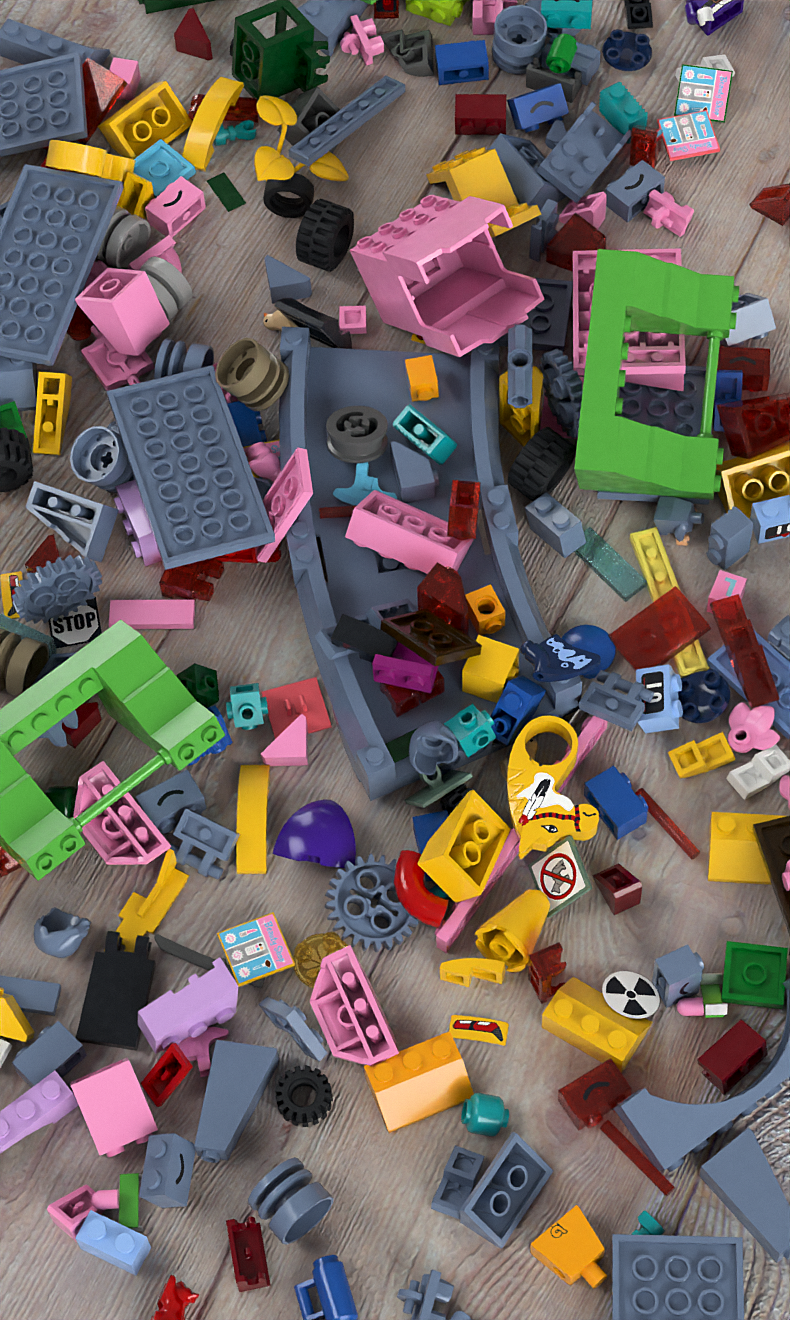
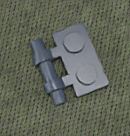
(612, 705)
(206, 835)

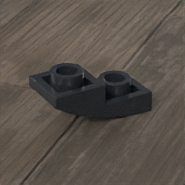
(638, 14)
(363, 638)

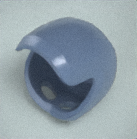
(432, 745)

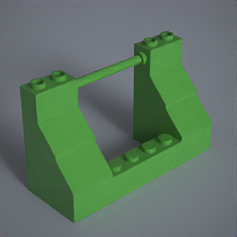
(654, 297)
(137, 694)

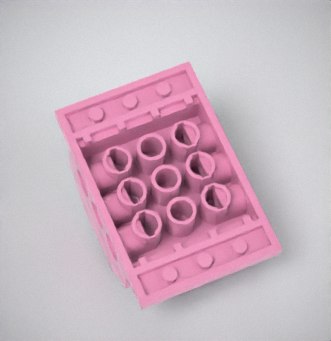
(652, 356)

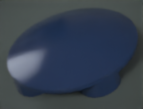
(627, 50)
(704, 696)

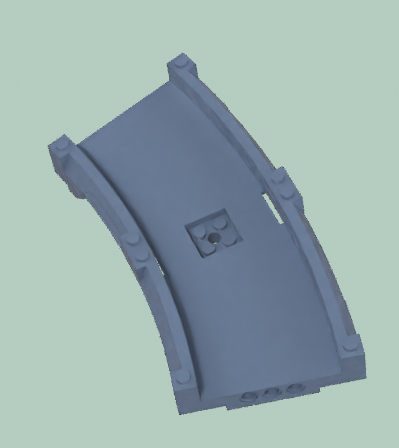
(360, 578)

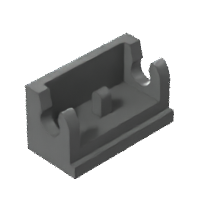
(540, 77)

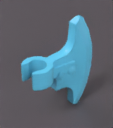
(361, 488)

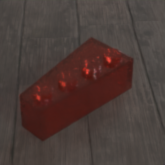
(756, 424)

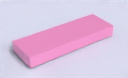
(153, 613)

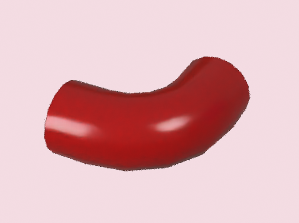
(413, 893)

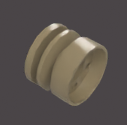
(252, 374)
(20, 661)

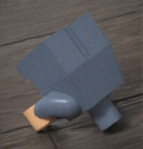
(676, 517)

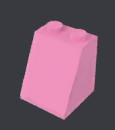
(124, 309)
(114, 1107)

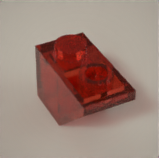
(645, 145)

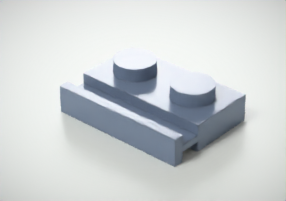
(544, 230)

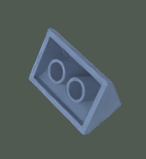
(505, 1191)

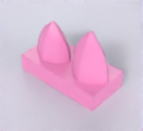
(164, 250)

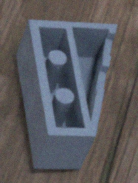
(331, 19)
(76, 518)

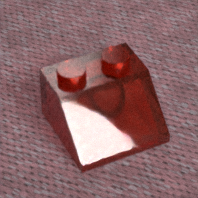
(444, 596)

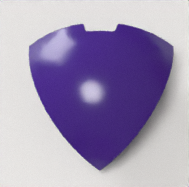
(318, 835)

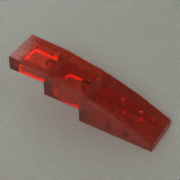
(744, 651)

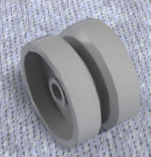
(124, 239)
(169, 285)

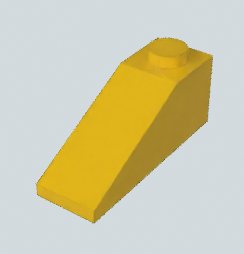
(51, 412)

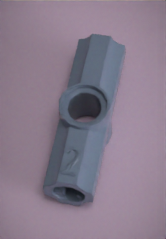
(520, 355)

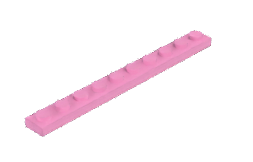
(464, 910)

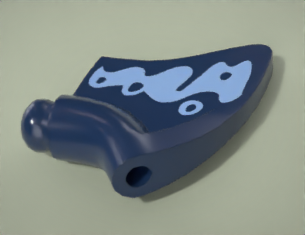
(557, 659)

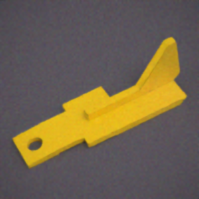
(145, 914)

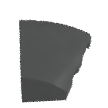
(412, 51)

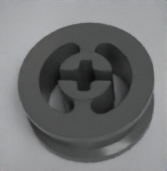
(357, 434)

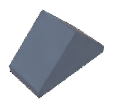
(286, 281)

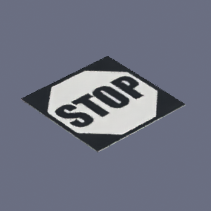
(76, 627)

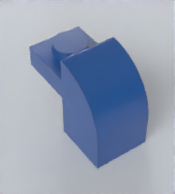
(727, 390)

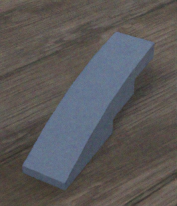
(372, 617)

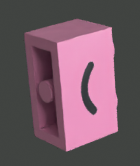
(175, 207)

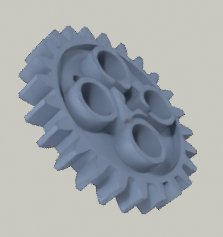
(562, 390)
(57, 589)
(362, 926)

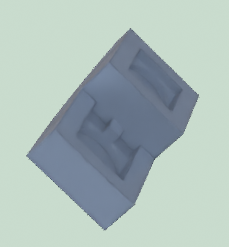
(457, 1181)

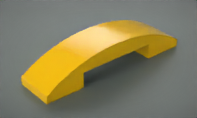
(208, 120)
(252, 819)

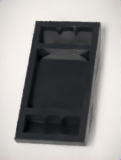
(321, 326)

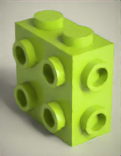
(437, 10)

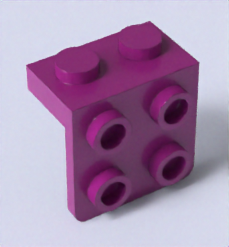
(404, 670)

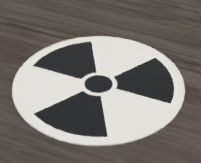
(630, 994)

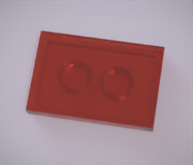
(100, 92)
(659, 631)

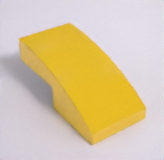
(701, 757)
(462, 970)

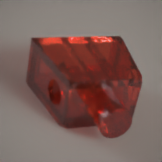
(573, 236)

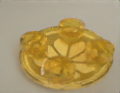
(310, 953)

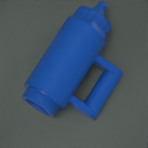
(332, 1289)

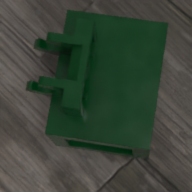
(279, 62)

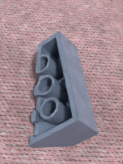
(32, 45)

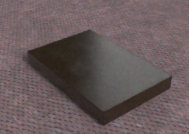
(430, 637)

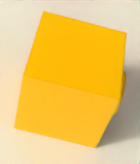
(491, 670)

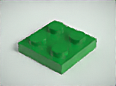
(754, 975)

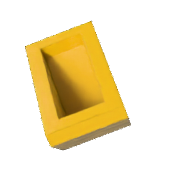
(136, 195)

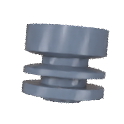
(518, 38)
(175, 359)
(100, 459)
(290, 1200)

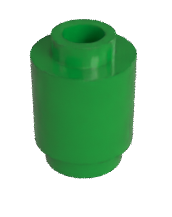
(561, 53)

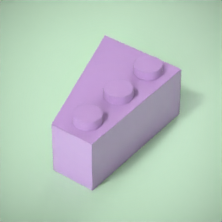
(136, 522)
(191, 1009)

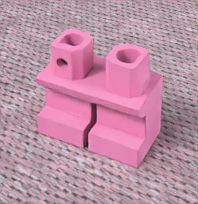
(485, 14)

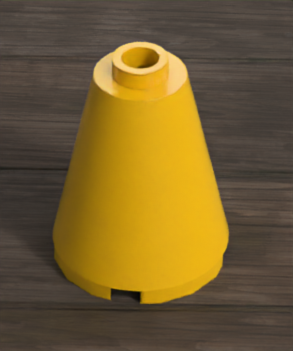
(514, 930)

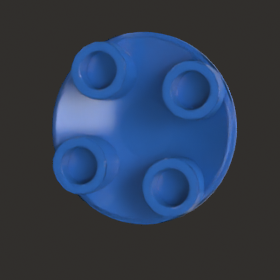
(593, 640)

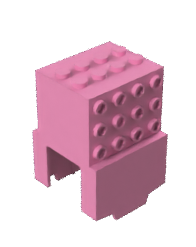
(443, 275)

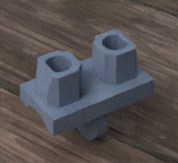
(430, 1289)

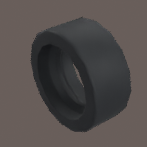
(286, 206)

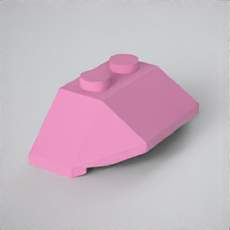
(121, 831)
(350, 1011)

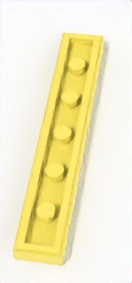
(661, 579)

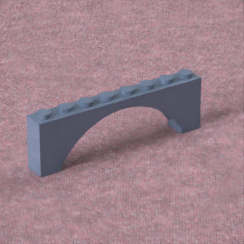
(673, 1129)

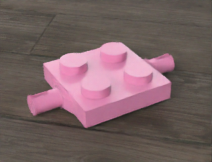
(114, 368)

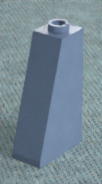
(232, 1093)
(751, 1192)

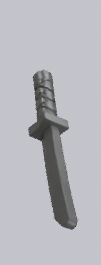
(194, 957)

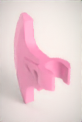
(198, 1047)

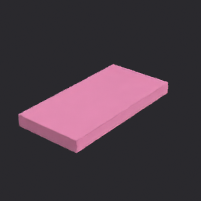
(286, 499)

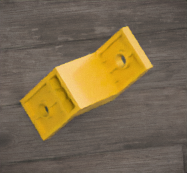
(482, 176)

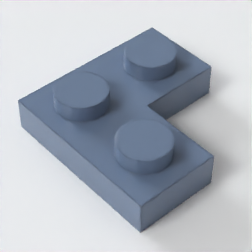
(293, 1022)

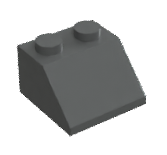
(311, 110)

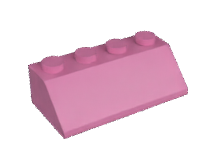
(405, 534)

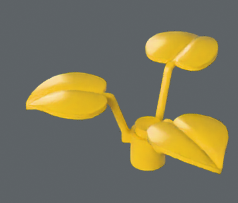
(272, 165)

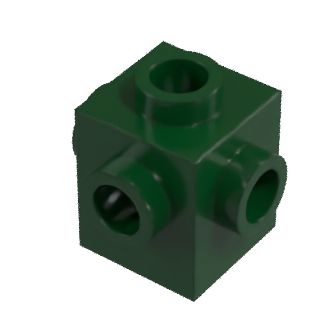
(201, 684)

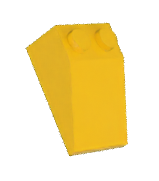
(465, 848)

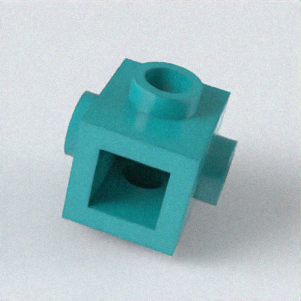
(246, 706)
(472, 729)

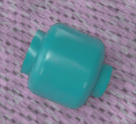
(484, 1114)

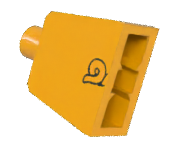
(571, 1249)

